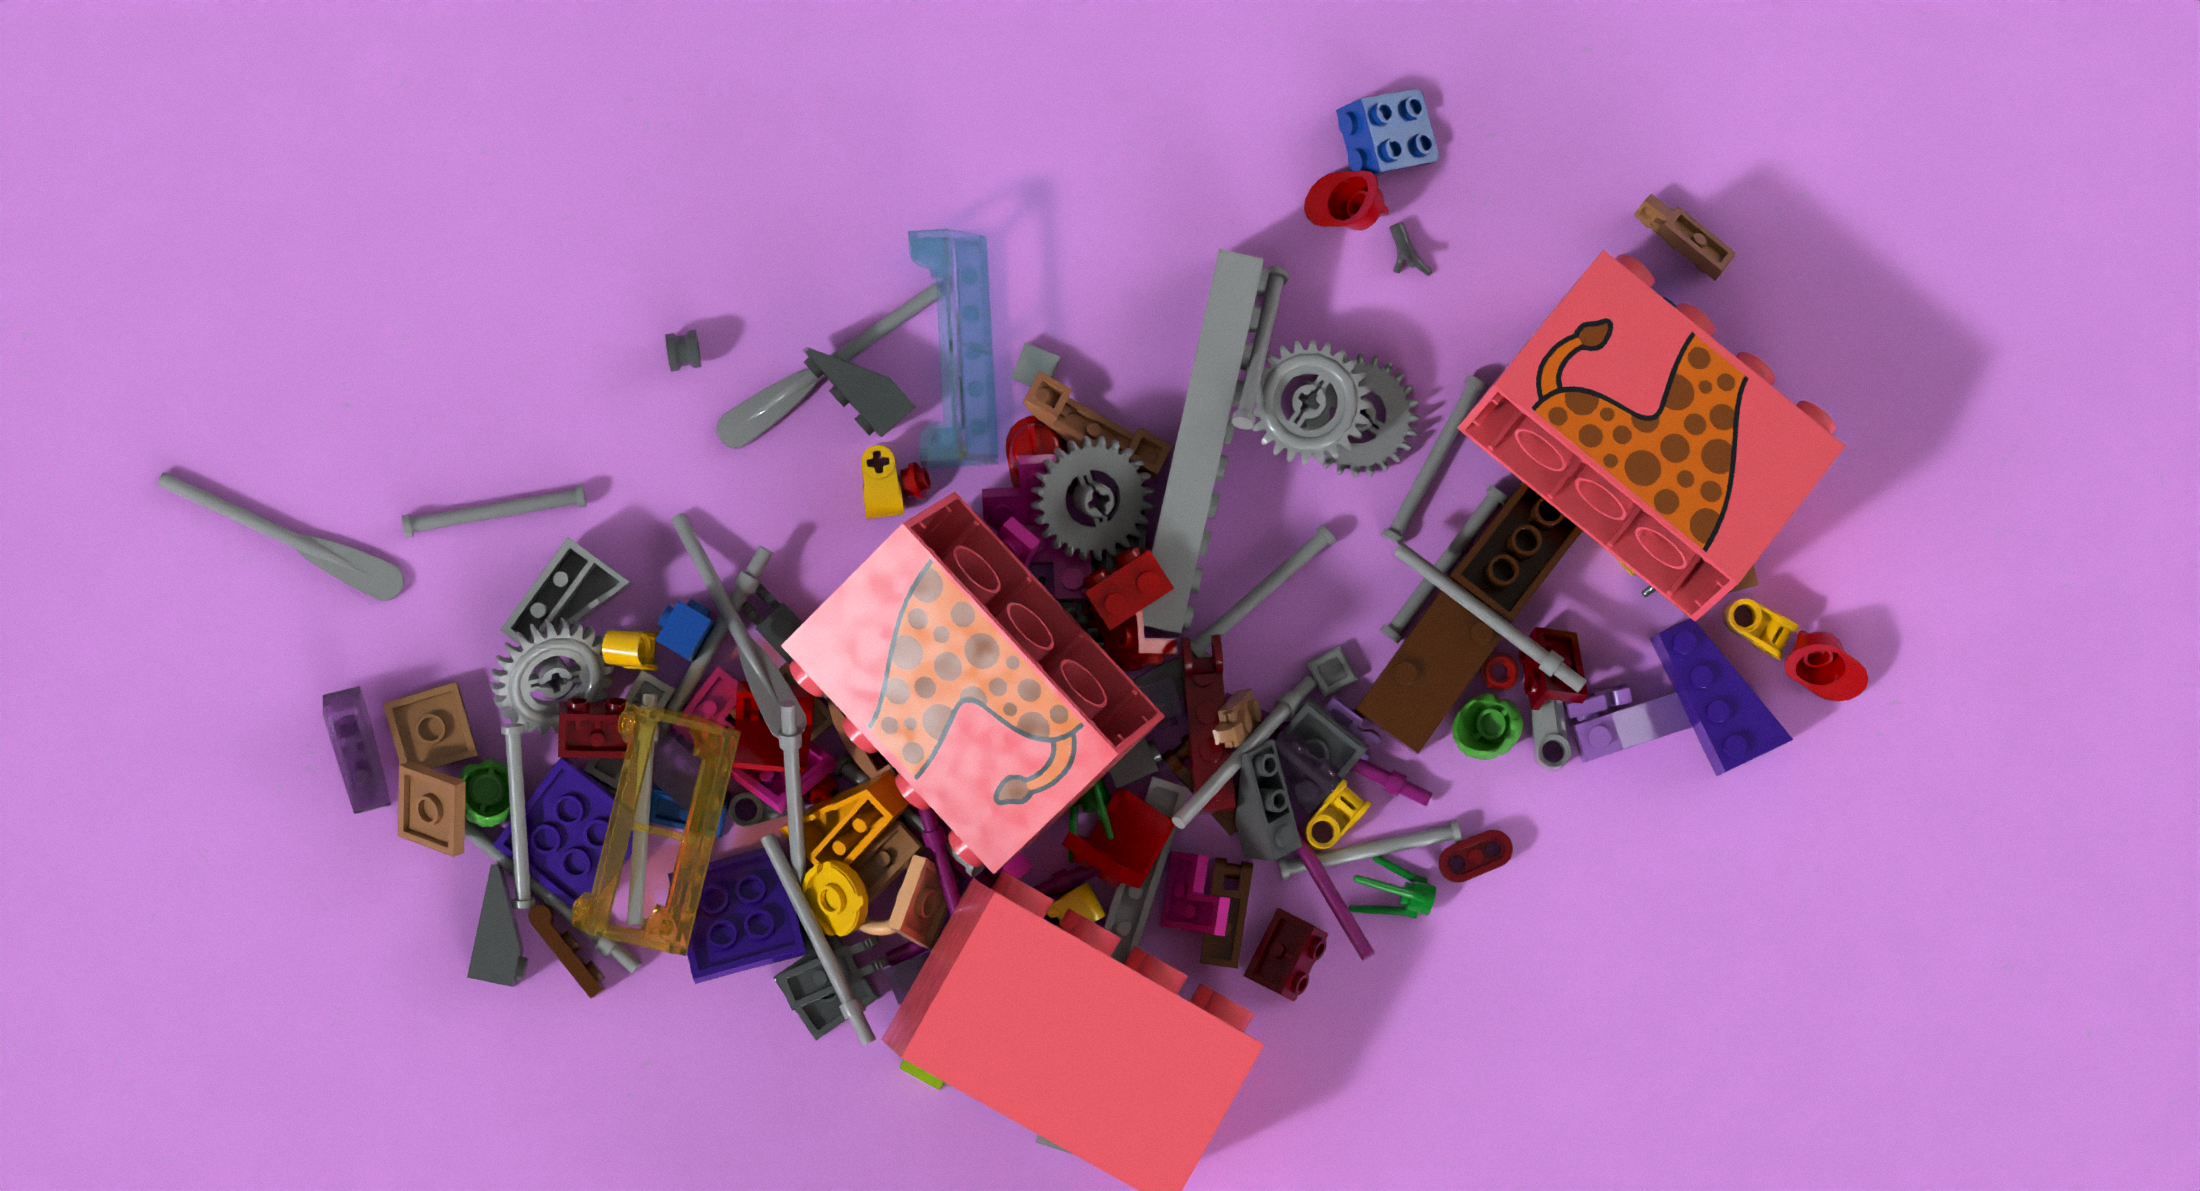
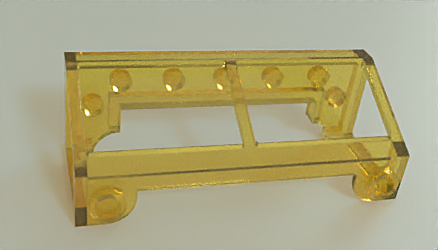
(669, 924)

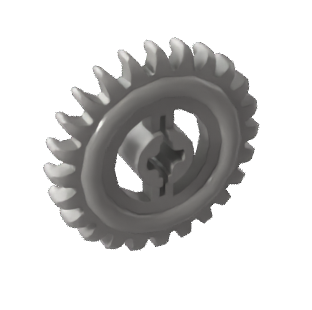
(1329, 370)
(1388, 436)
(1103, 532)
(539, 667)

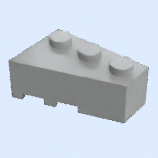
(568, 588)

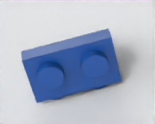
(1388, 132)

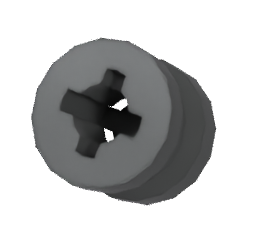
(683, 350)

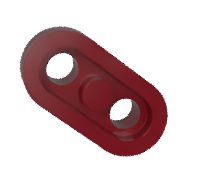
(1475, 856)

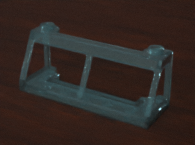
(965, 349)

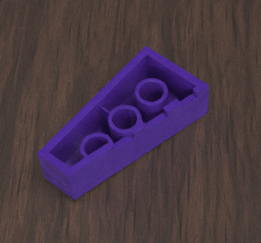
(1717, 700)

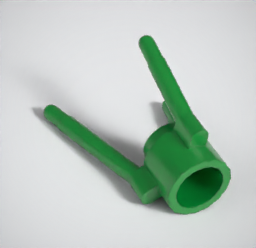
(1094, 800)
(1416, 895)

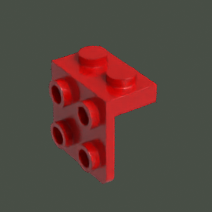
(1126, 586)
(1129, 646)
(757, 745)
(1137, 841)

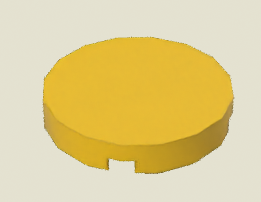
(836, 897)

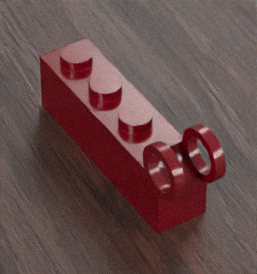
(1202, 699)

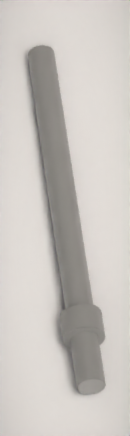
(746, 584)
(1550, 662)
(1285, 708)
(790, 741)
(640, 839)
(605, 946)
(852, 1006)

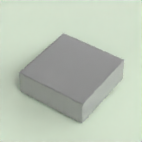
(1031, 362)
(1331, 671)

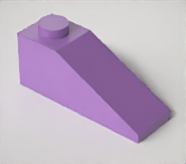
(1630, 727)

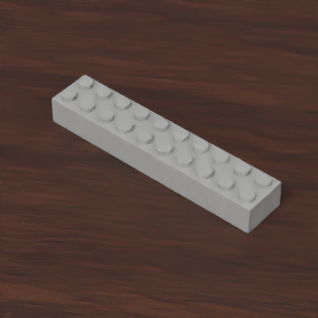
(1201, 435)

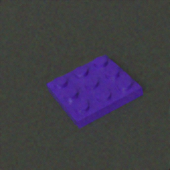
(565, 830)
(742, 918)

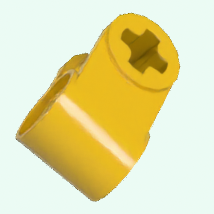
(881, 490)
(1762, 627)
(630, 649)
(1337, 815)
(1080, 900)

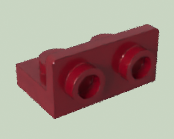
(1541, 686)
(590, 729)
(1287, 955)

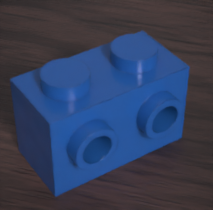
(684, 628)

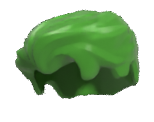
(1487, 726)
(486, 792)

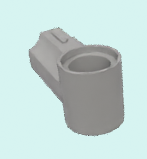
(1550, 727)

